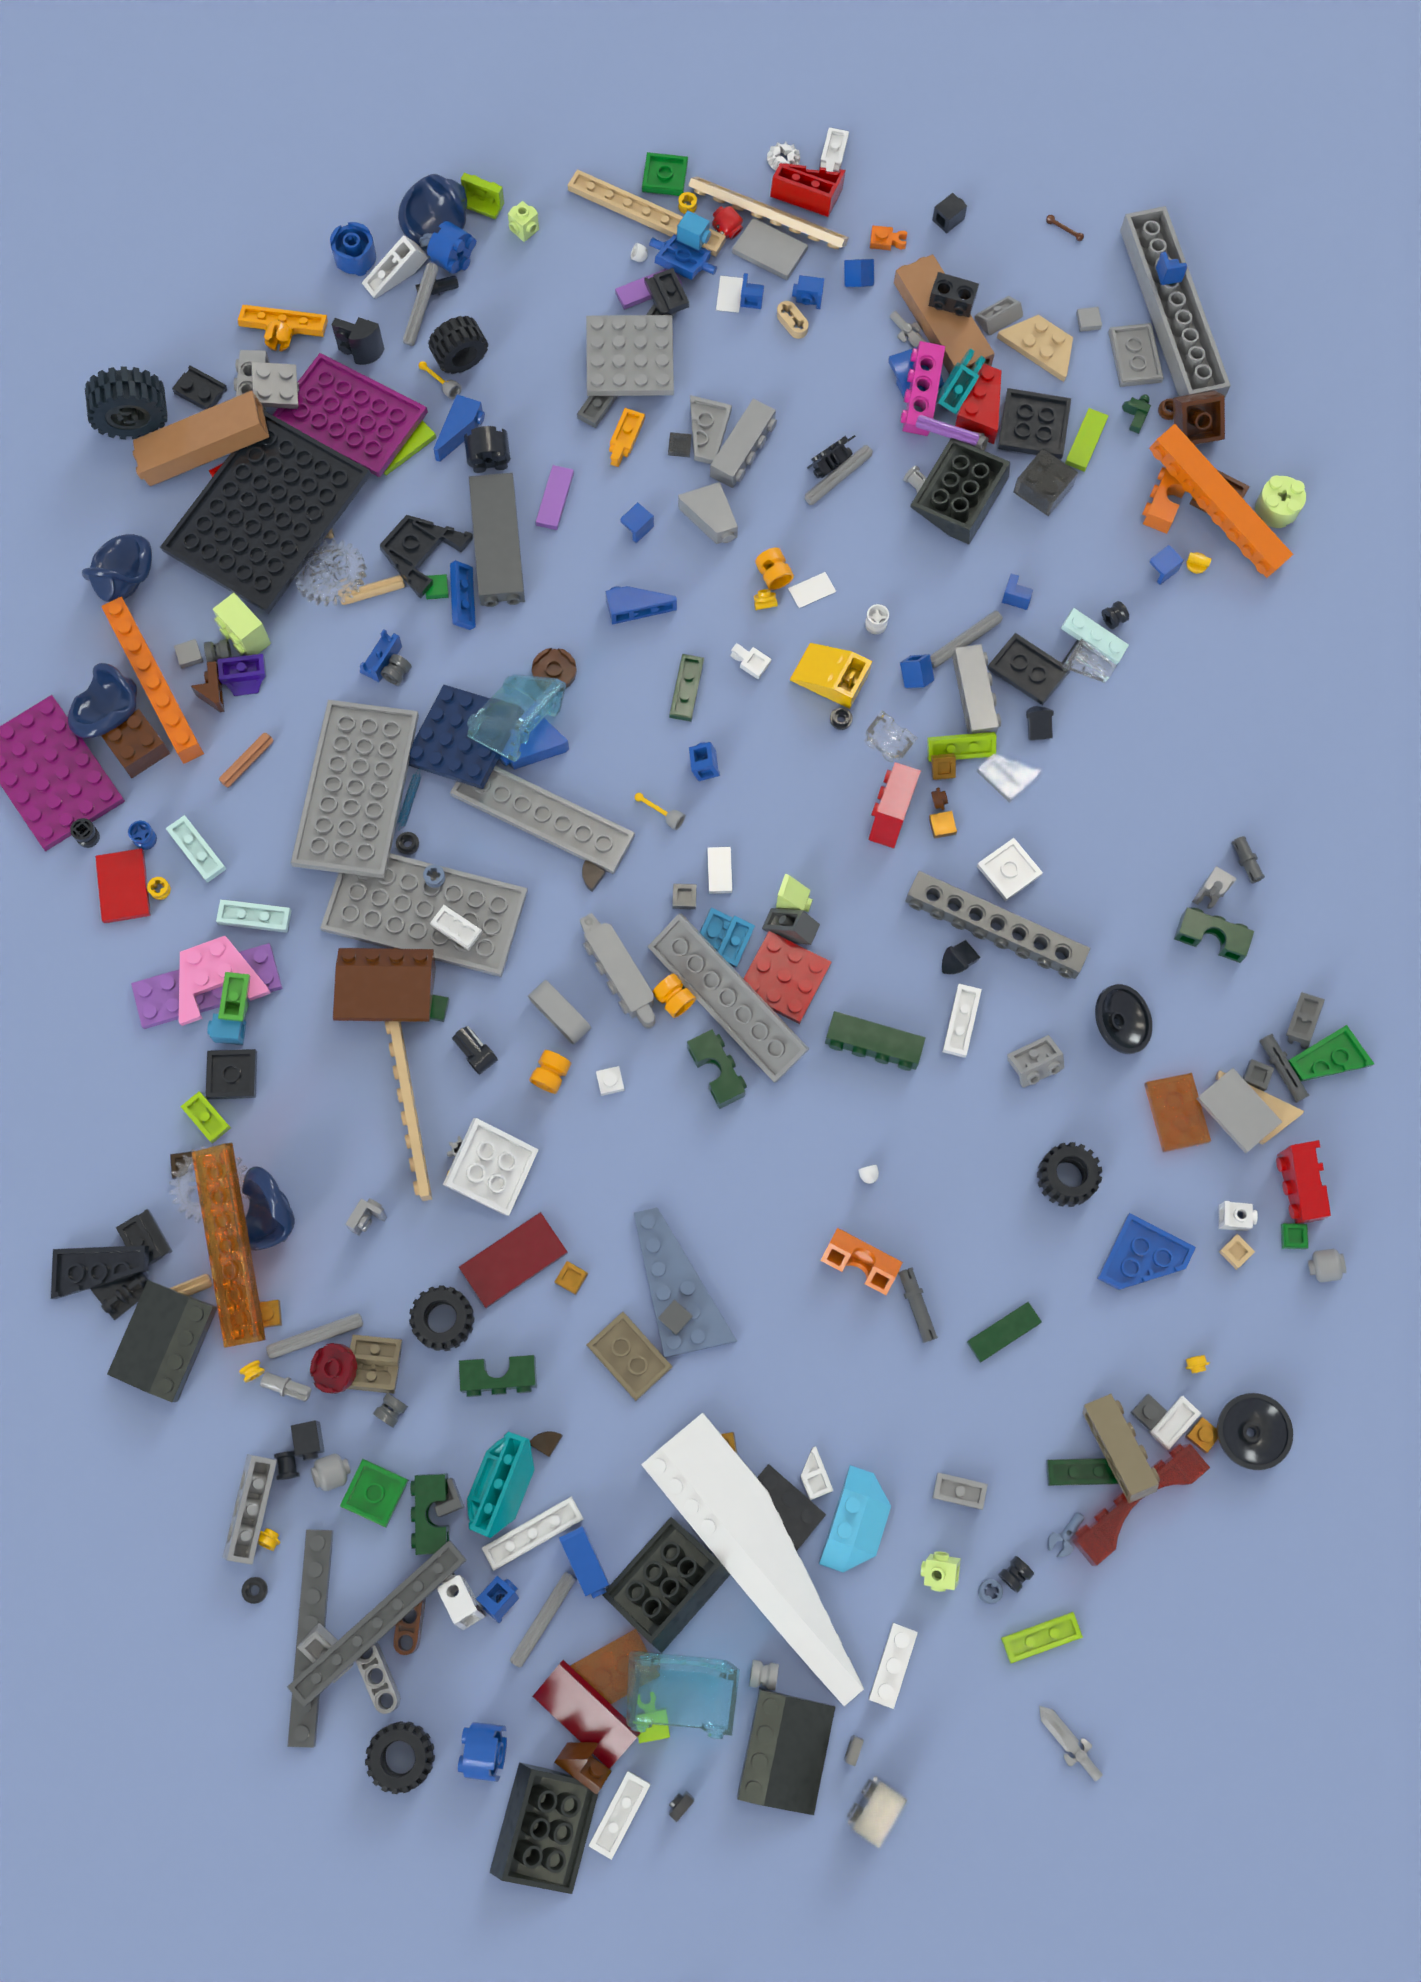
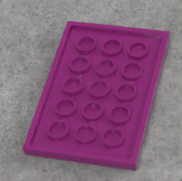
(353, 414)
(52, 773)

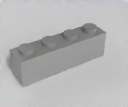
(743, 443)
(975, 689)

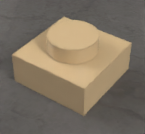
(1236, 1251)

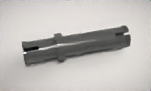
(1283, 1067)
(917, 1304)

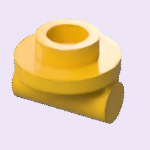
(1197, 562)
(765, 599)

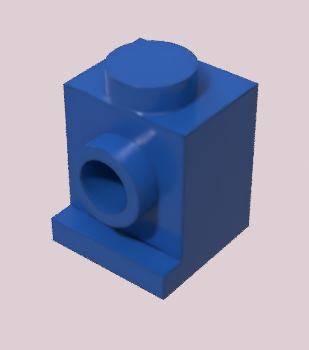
(809, 290)
(704, 761)
(489, 1598)

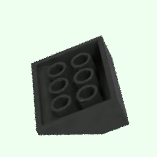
(961, 489)
(162, 1341)
(666, 1584)
(785, 1752)
(544, 1830)

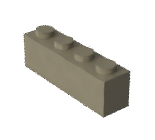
(1120, 1448)

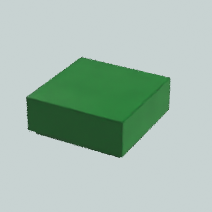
(439, 588)
(1294, 1236)

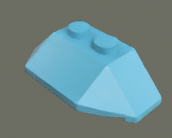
(856, 1522)

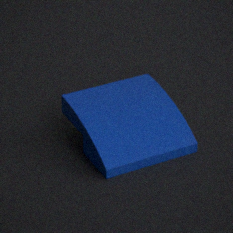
(900, 365)

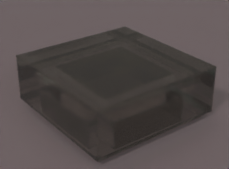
(679, 444)

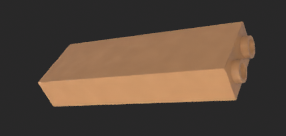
(940, 326)
(200, 438)

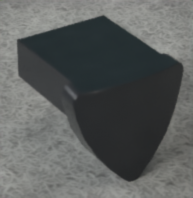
(1039, 723)
(959, 958)

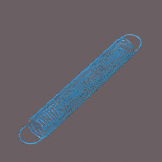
(410, 801)

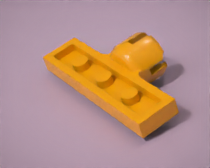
(281, 324)

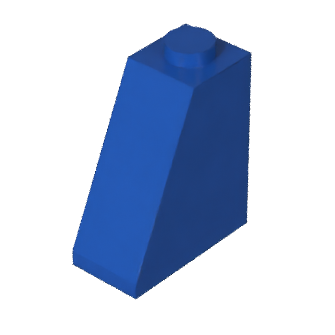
(542, 744)
(584, 1562)

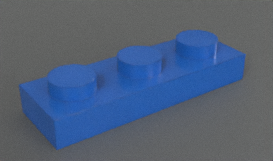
(462, 595)

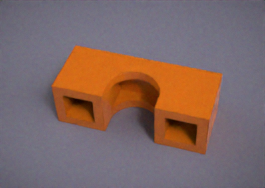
(1162, 511)
(850, 1251)

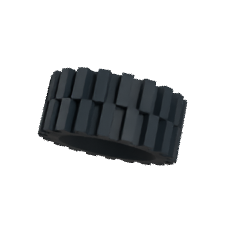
(125, 402)

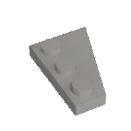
(708, 427)

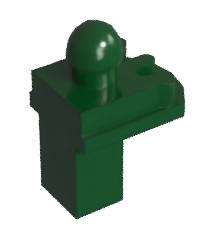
(1139, 409)

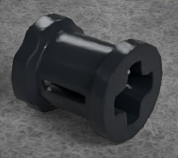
(286, 1465)

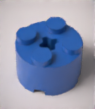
(353, 248)
(451, 248)
(483, 1751)

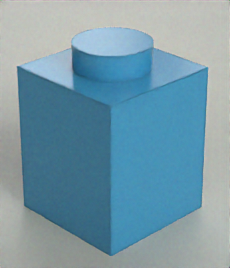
(693, 230)
(226, 1031)

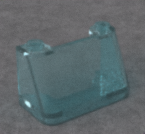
(515, 712)
(681, 1692)

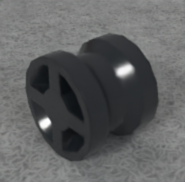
(1115, 615)

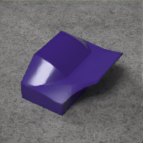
(242, 673)

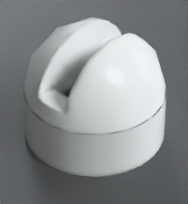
(639, 253)
(869, 1174)

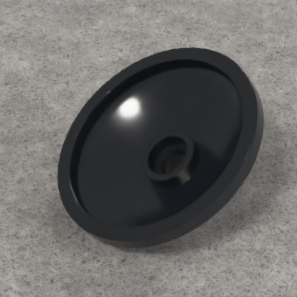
(1123, 1019)
(1271, 1431)

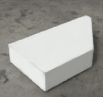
(815, 1476)

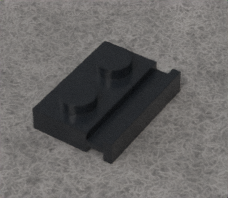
(666, 292)
(199, 388)
(145, 1231)

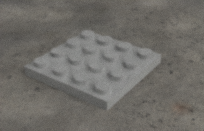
(629, 355)

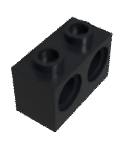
(954, 291)

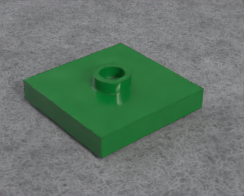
(664, 174)
(374, 1493)

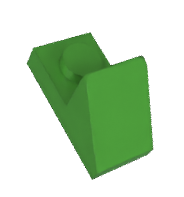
(234, 997)

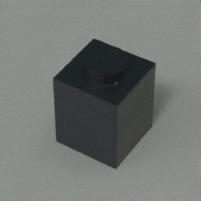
(949, 212)
(307, 1440)

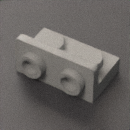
(1037, 1061)
(360, 1217)

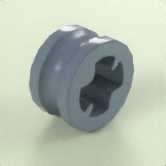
(434, 868)
(987, 1599)

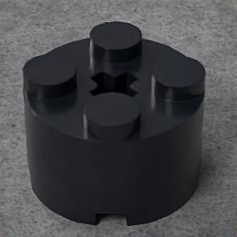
(487, 449)

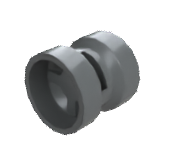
(217, 650)
(396, 669)
(386, 1414)

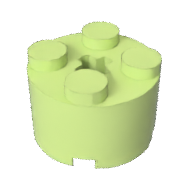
(1280, 501)

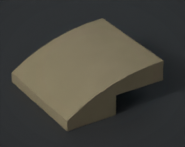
(376, 1363)

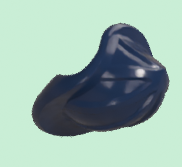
(430, 204)
(119, 566)
(104, 704)
(269, 1212)

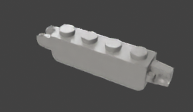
(619, 969)

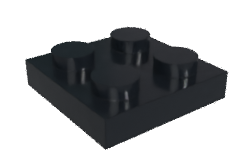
(231, 1074)

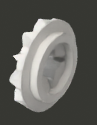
(775, 159)

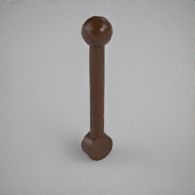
(1051, 220)

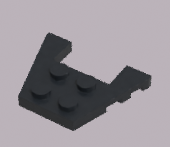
(411, 545)

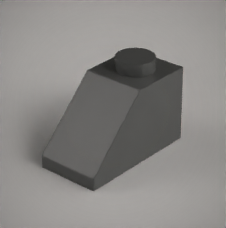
(792, 925)

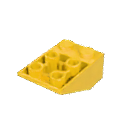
(832, 673)

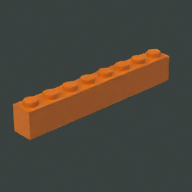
(1220, 501)
(152, 680)

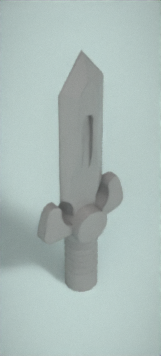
(907, 330)
(1069, 1742)

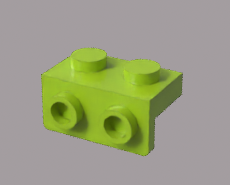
(483, 195)

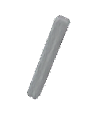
(420, 304)
(838, 475)
(966, 638)
(314, 1336)
(542, 1619)

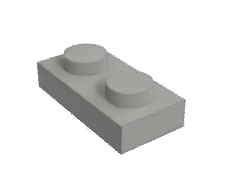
(959, 1491)

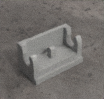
(1214, 886)

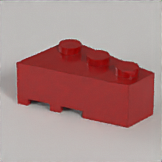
(981, 407)

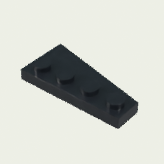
(88, 1268)

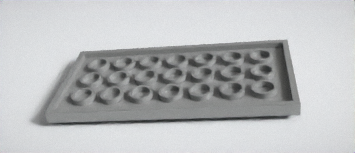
(355, 789)
(401, 906)

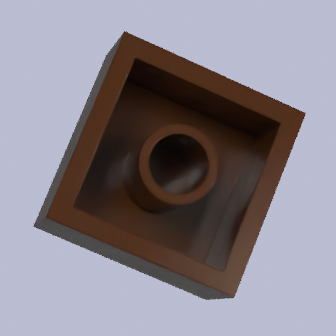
(1200, 416)
(136, 744)

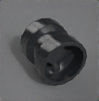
(88, 837)
(1016, 1574)

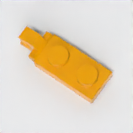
(625, 435)

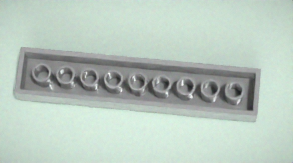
(1175, 306)

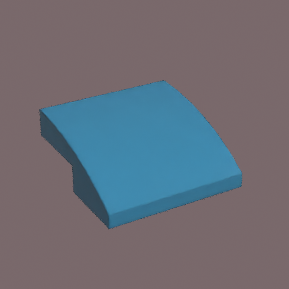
(727, 934)

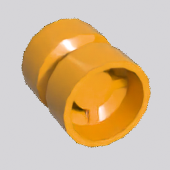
(774, 569)
(671, 993)
(548, 1075)

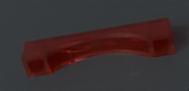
(1102, 1535)

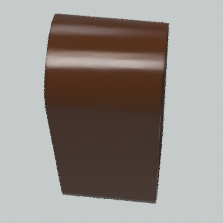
(412, 1629)

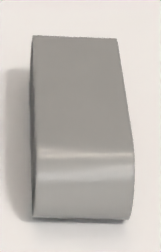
(559, 1012)
(387, 1684)

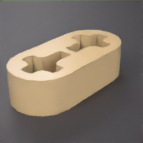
(795, 317)

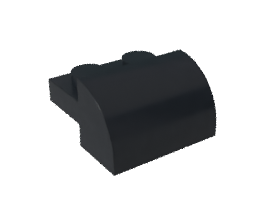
(359, 339)

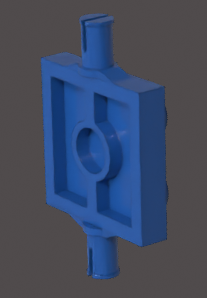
(682, 257)

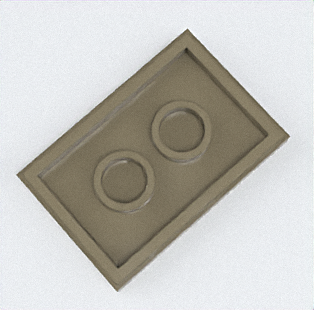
(629, 1356)

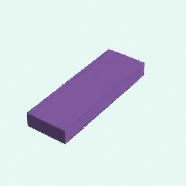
(635, 292)
(554, 497)

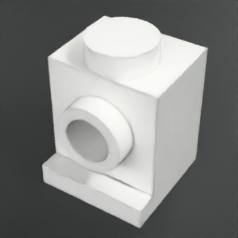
(1230, 1221)

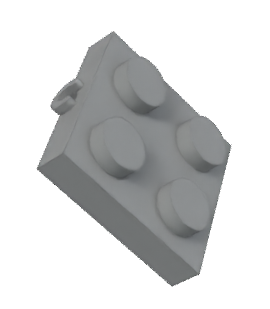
(275, 384)

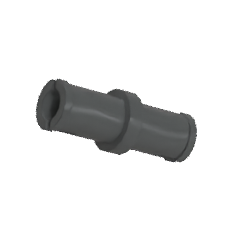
(1248, 859)

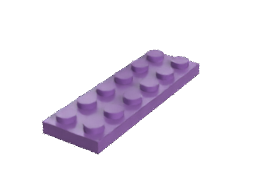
(159, 996)

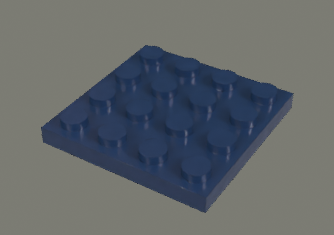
(443, 740)

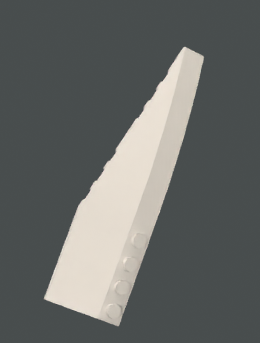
(750, 1540)

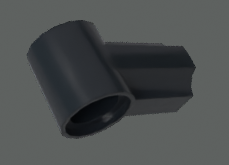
(477, 1053)

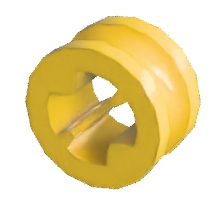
(687, 197)
(153, 884)
(251, 1371)

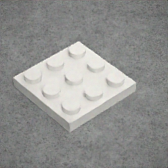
(490, 1167)

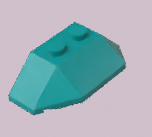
(500, 1485)

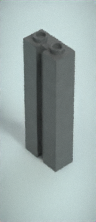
(496, 539)

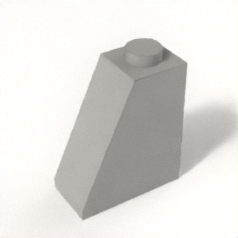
(710, 512)

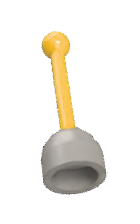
(450, 387)
(673, 818)

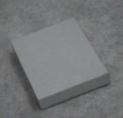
(769, 248)
(1135, 355)
(1239, 1110)

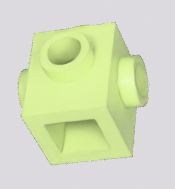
(523, 221)
(941, 1571)

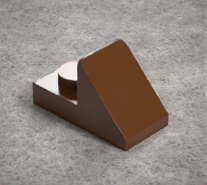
(212, 690)
(579, 1763)

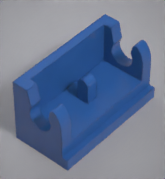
(380, 655)

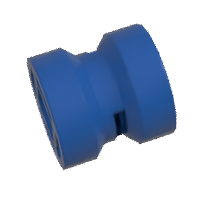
(138, 832)

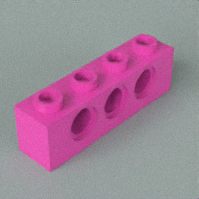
(932, 357)

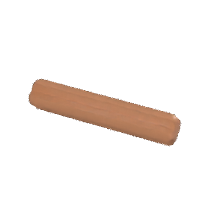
(246, 760)

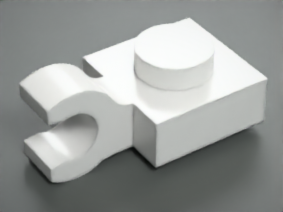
(752, 662)

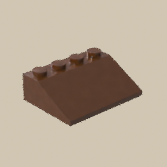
(384, 984)

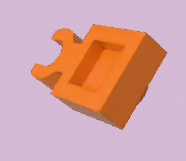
(883, 238)

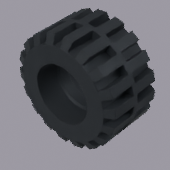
(458, 344)
(1083, 1161)
(432, 1299)
(377, 1762)

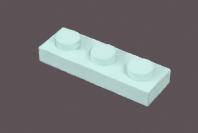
(1095, 635)
(196, 848)
(253, 916)

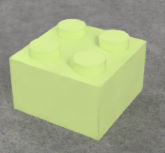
(241, 626)

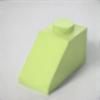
(793, 895)

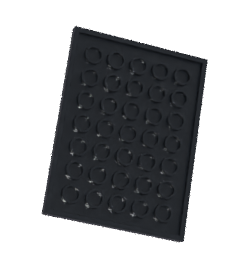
(266, 513)

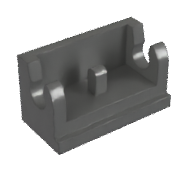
(1305, 1019)

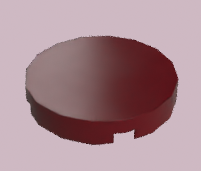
(333, 1368)

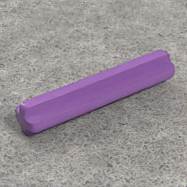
(947, 430)

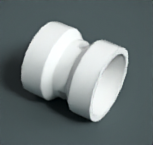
(878, 614)

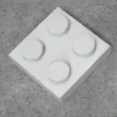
(1009, 869)

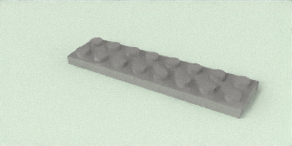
(549, 818)
(728, 998)

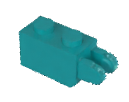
(959, 383)

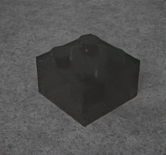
(1045, 482)
(876, 1811)

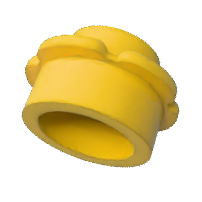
(1197, 1363)
(268, 1539)

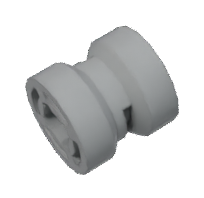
(763, 1675)

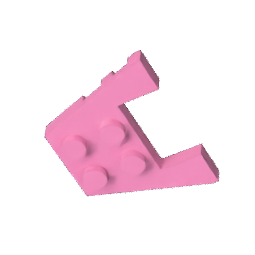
(204, 970)

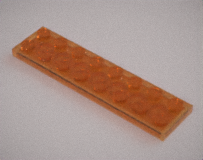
(228, 1245)

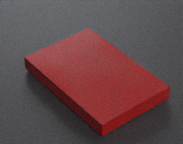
(122, 885)

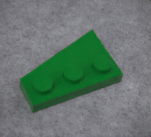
(1331, 1056)

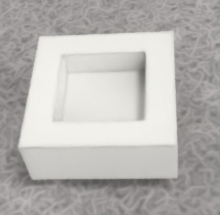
(610, 1081)

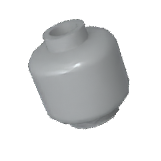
(1327, 1265)
(330, 1472)

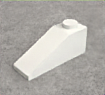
(395, 267)

